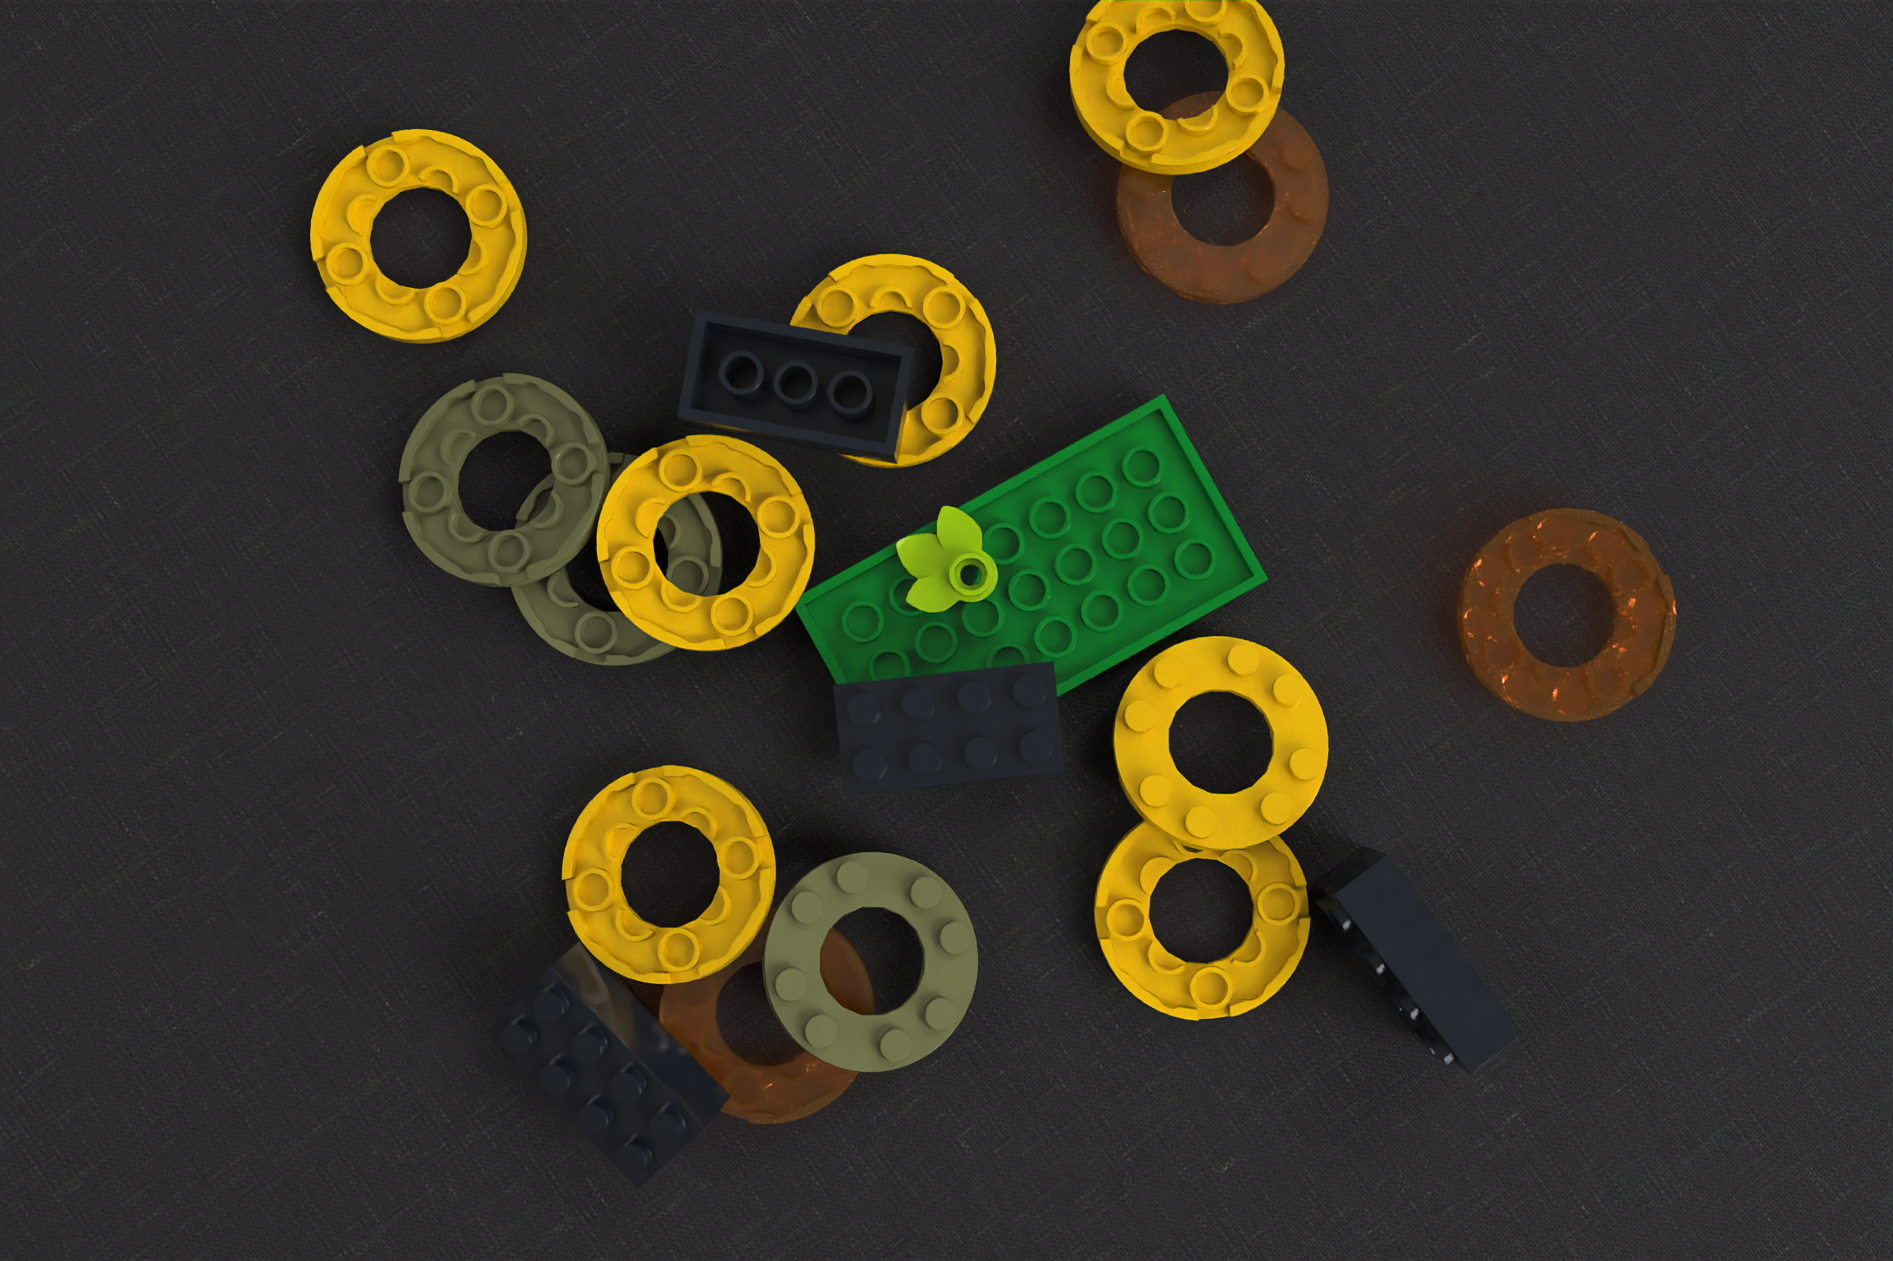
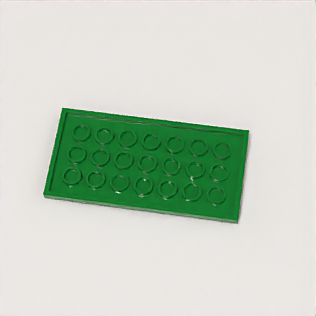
(1090, 561)

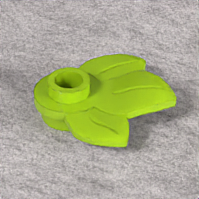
(940, 559)

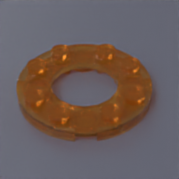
(1249, 268)
(1641, 620)
(758, 1090)

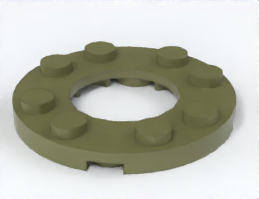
(455, 428)
(606, 636)
(793, 962)

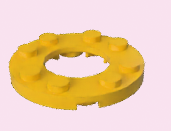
(1187, 145)
(378, 173)
(955, 319)
(691, 467)
(1167, 797)
(595, 858)
(1192, 988)

